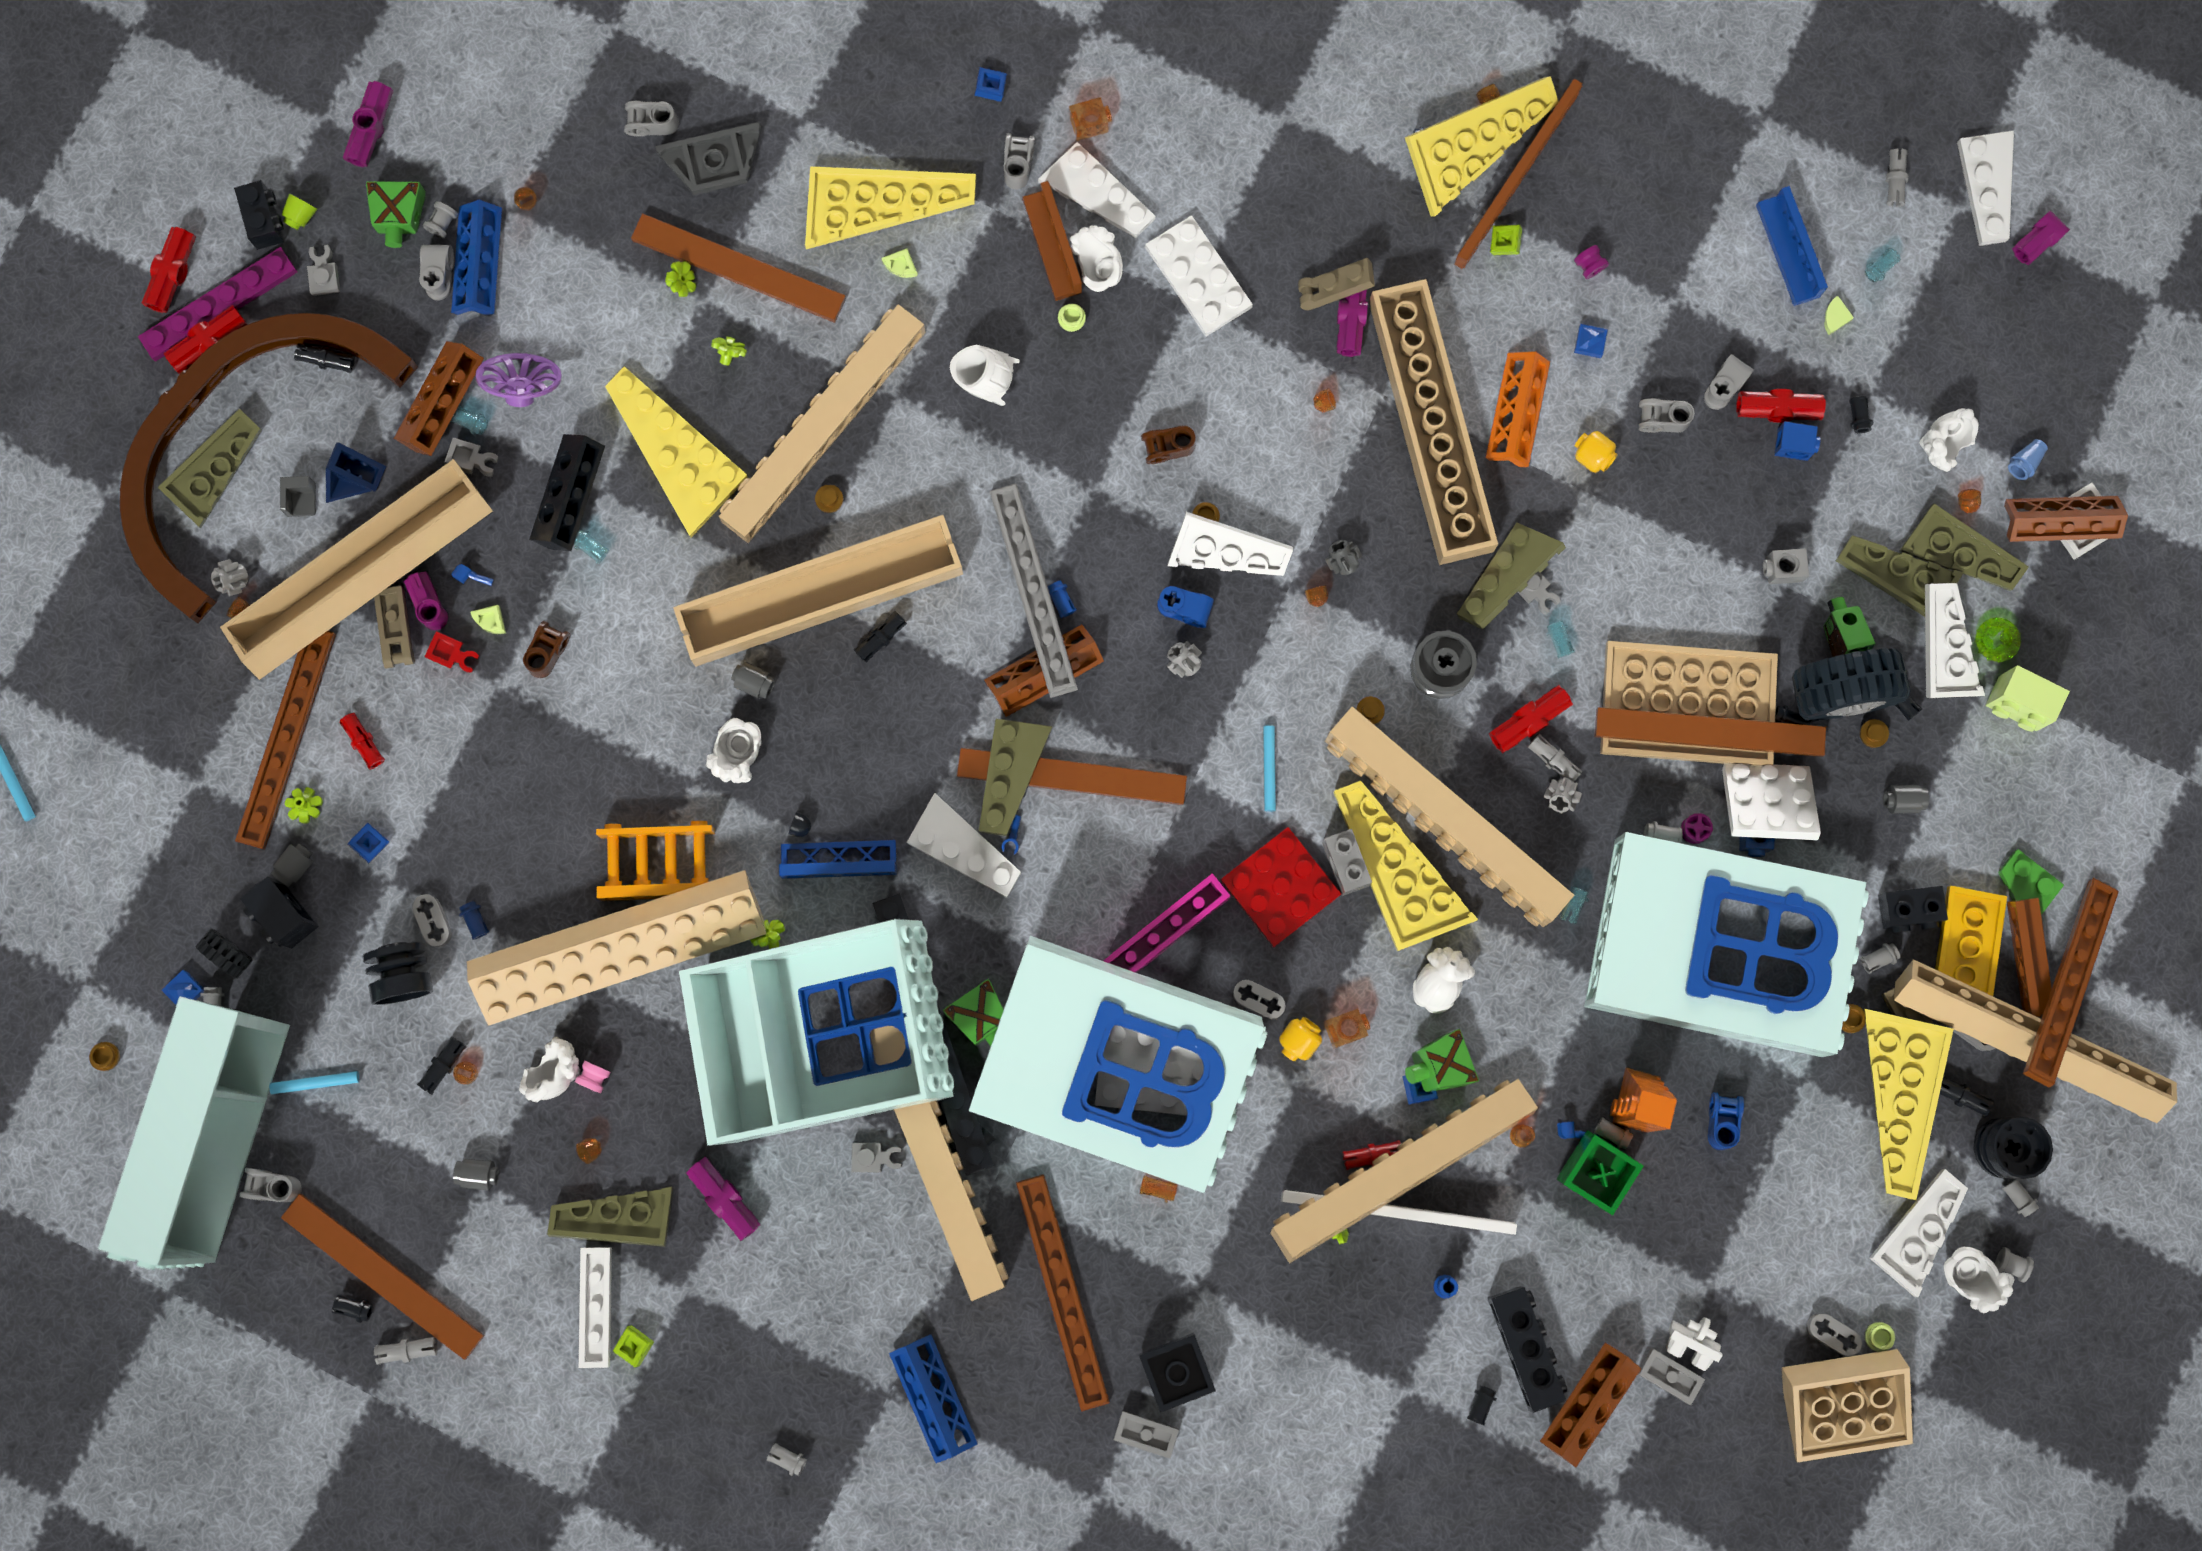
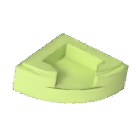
(900, 264)
(1836, 316)
(490, 619)

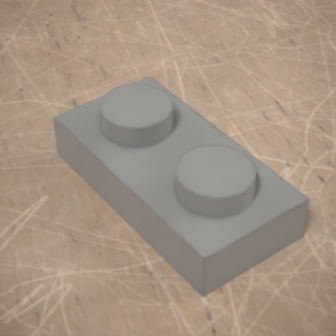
(1671, 1376)
(1146, 1434)

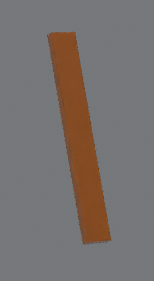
(1518, 174)
(738, 268)
(1710, 731)
(284, 742)
(1087, 778)
(2070, 983)
(382, 1276)
(1062, 1292)

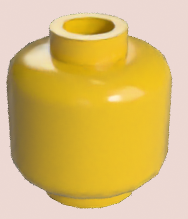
(1595, 451)
(1300, 1039)

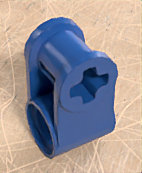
(1188, 606)
(1726, 1119)

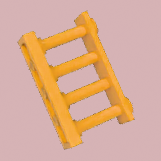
(642, 886)

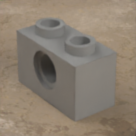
(1346, 862)

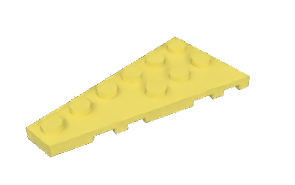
(1467, 144)
(868, 200)
(683, 460)
(1404, 882)
(1907, 1080)

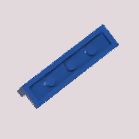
(1792, 248)
(479, 257)
(835, 868)
(928, 1401)

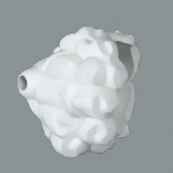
(1097, 257)
(1949, 436)
(735, 751)
(1441, 980)
(553, 1074)
(1978, 1279)

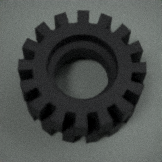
(224, 953)

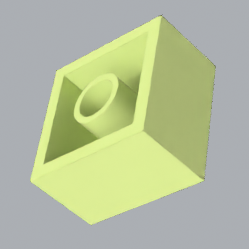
(2026, 699)

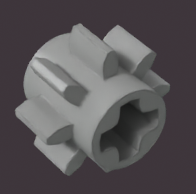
(229, 577)
(1184, 659)
(1563, 795)

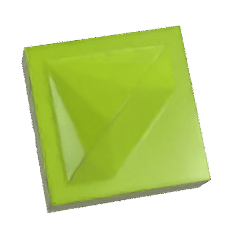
(1506, 240)
(633, 1346)

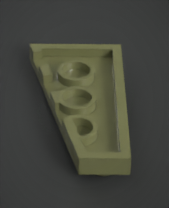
(208, 471)
(1958, 547)
(1514, 564)
(1894, 572)
(1011, 765)
(621, 1219)

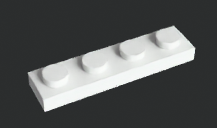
(595, 1307)

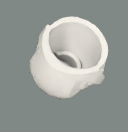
(983, 372)

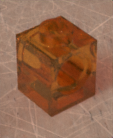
(1085, 129)
(1336, 1036)

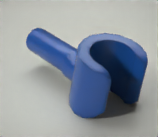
(462, 573)
(1013, 834)
(1567, 1130)

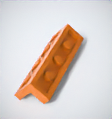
(1524, 406)

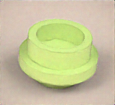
(1071, 317)
(1879, 1336)

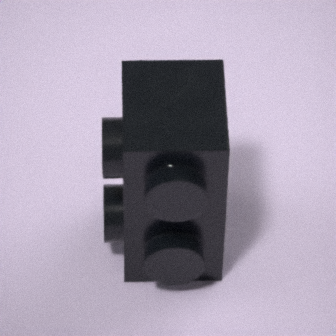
(259, 214)
(1913, 908)

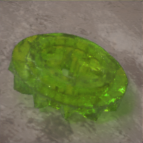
(2009, 636)

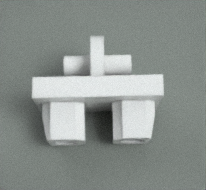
(1696, 1337)

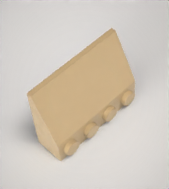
(1848, 1405)

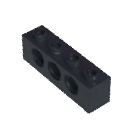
(567, 492)
(1503, 1308)

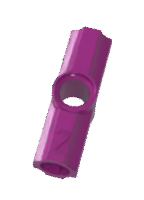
(373, 108)
(1351, 320)
(723, 1198)

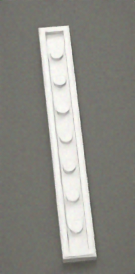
(1420, 1215)

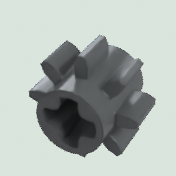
(1343, 557)

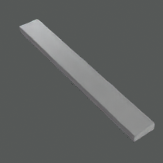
(1033, 590)

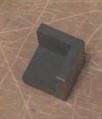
(297, 496)

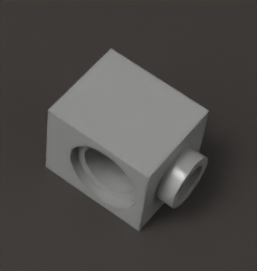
(1794, 558)

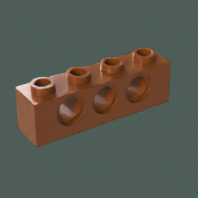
(438, 398)
(1590, 1404)

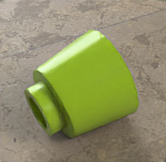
(297, 212)

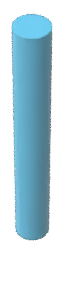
(1269, 768)
(15, 788)
(314, 1082)

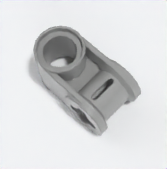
(645, 116)
(1018, 156)
(436, 270)
(1728, 380)
(1662, 415)
(265, 1186)

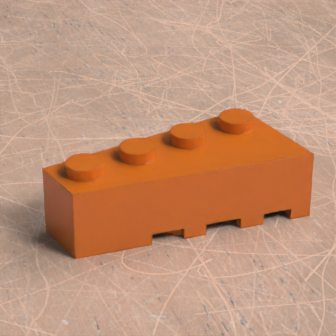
(1643, 1103)

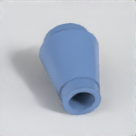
(2027, 460)

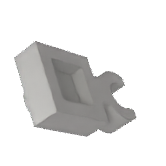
(323, 275)
(468, 457)
(1536, 590)
(869, 1157)

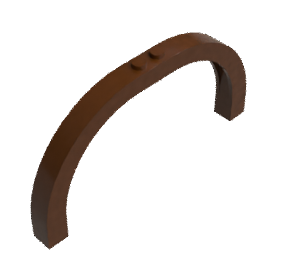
(185, 398)

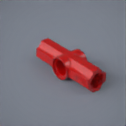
(169, 269)
(202, 337)
(1780, 405)
(1530, 719)

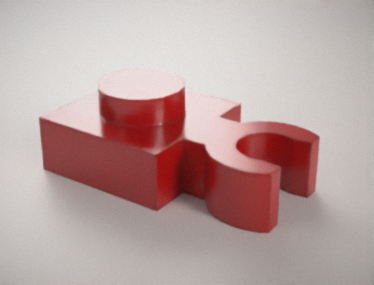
(447, 651)

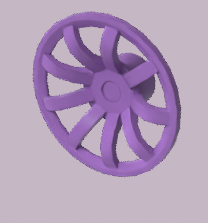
(518, 386)

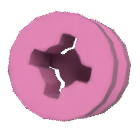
(592, 1077)

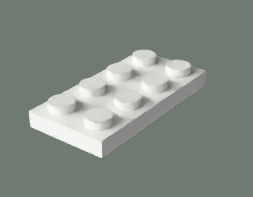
(1198, 276)

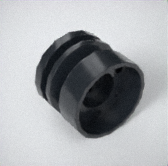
(397, 973)
(2028, 1151)

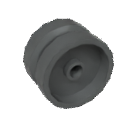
(1455, 653)

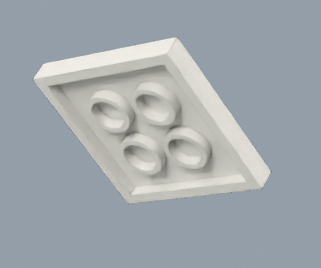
(1771, 801)

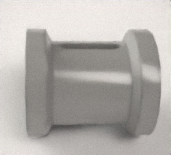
(440, 219)
(2014, 1264)

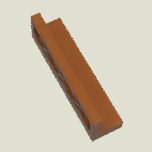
(1052, 243)
(2066, 522)
(1031, 685)
(2030, 954)

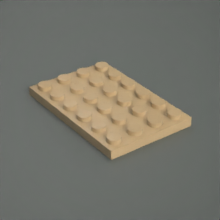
(1689, 684)

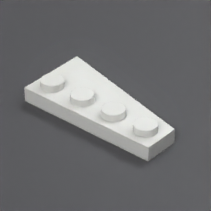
(1988, 178)
(1220, 546)
(1948, 650)
(958, 845)
(1919, 1234)

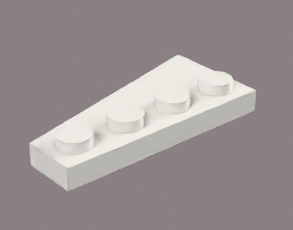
(1088, 183)

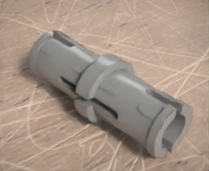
(1897, 178)
(1554, 758)
(405, 1350)

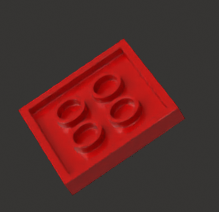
(1280, 887)

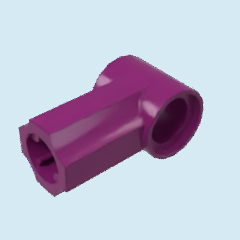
(2044, 234)
(426, 599)

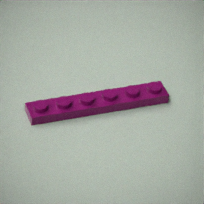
(235, 291)

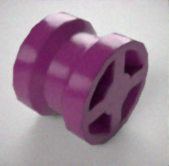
(1591, 262)
(1702, 828)

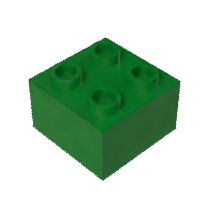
(1600, 1172)

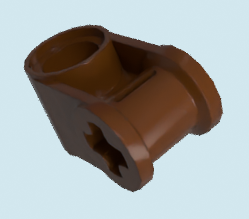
(1167, 445)
(547, 644)

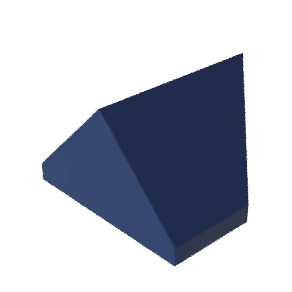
(351, 473)

